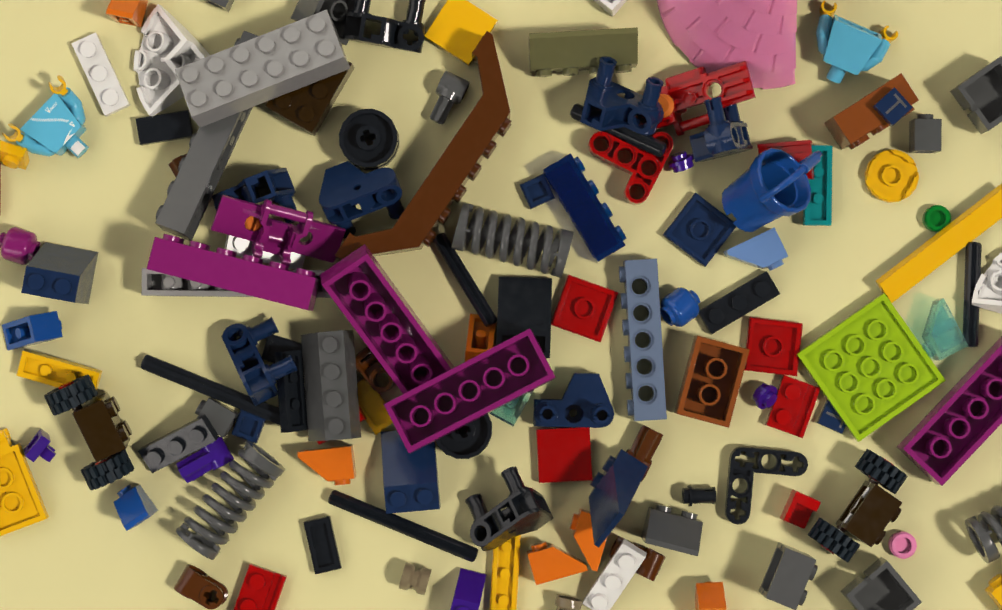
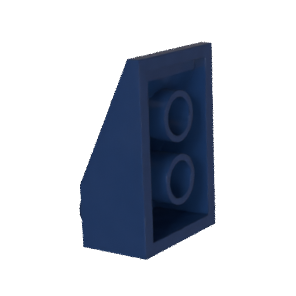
(409, 478)
(613, 493)

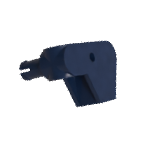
(608, 111)
(723, 136)
(347, 186)
(247, 190)
(255, 374)
(586, 396)

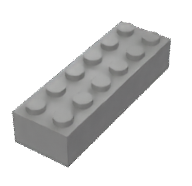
(262, 68)

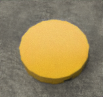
(891, 176)

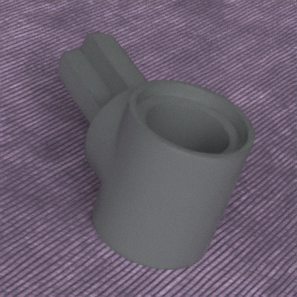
(450, 91)

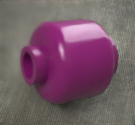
(19, 245)

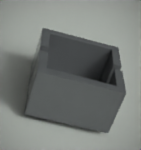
(982, 96)
(788, 576)
(880, 590)

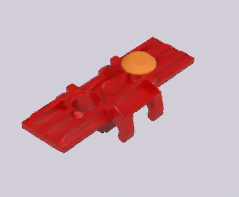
(694, 88)

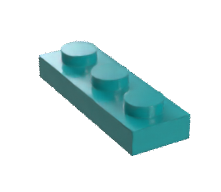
(820, 206)

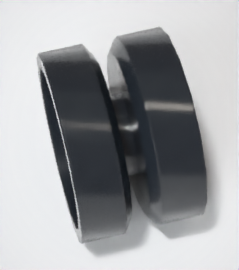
(360, 126)
(468, 444)

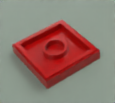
(584, 308)
(773, 346)
(564, 454)

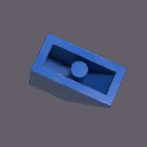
(32, 330)
(134, 506)

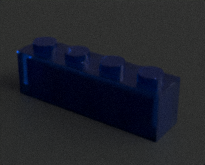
(584, 208)

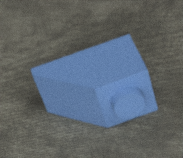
(760, 251)

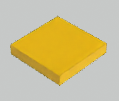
(460, 28)

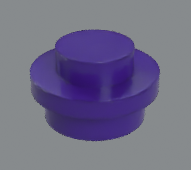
(681, 161)
(765, 396)

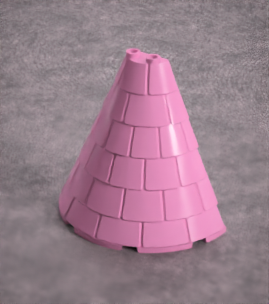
(736, 31)

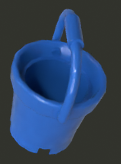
(769, 189)

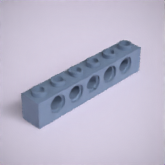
(656, 406)

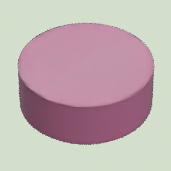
(902, 544)

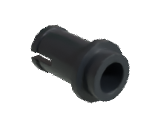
(698, 495)

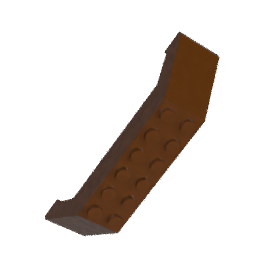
(452, 170)

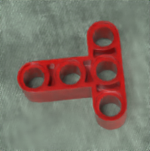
(634, 167)

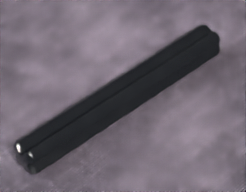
(638, 140)
(972, 275)
(465, 280)

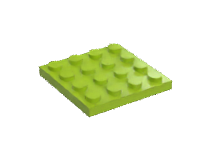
(870, 367)

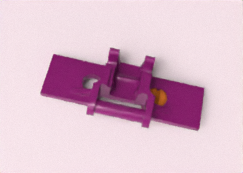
(252, 223)

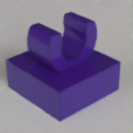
(40, 446)

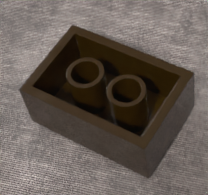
(312, 103)

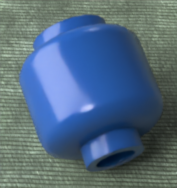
(679, 307)

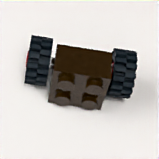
(100, 427)
(867, 512)

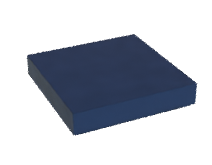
(700, 229)

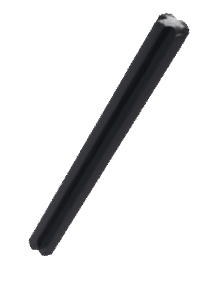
(210, 388)
(403, 526)

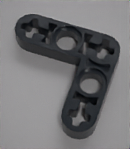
(747, 472)

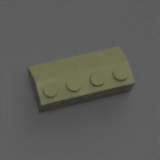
(582, 50)

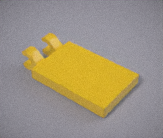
(19, 494)

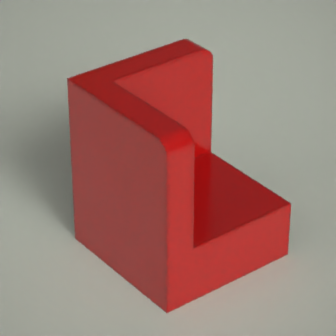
(799, 509)

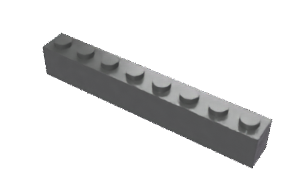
(200, 171)

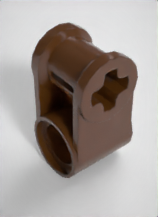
(370, 369)
(197, 586)

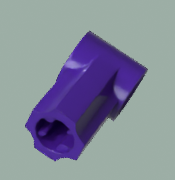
(208, 458)

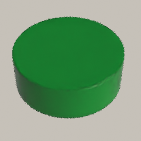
(936, 218)

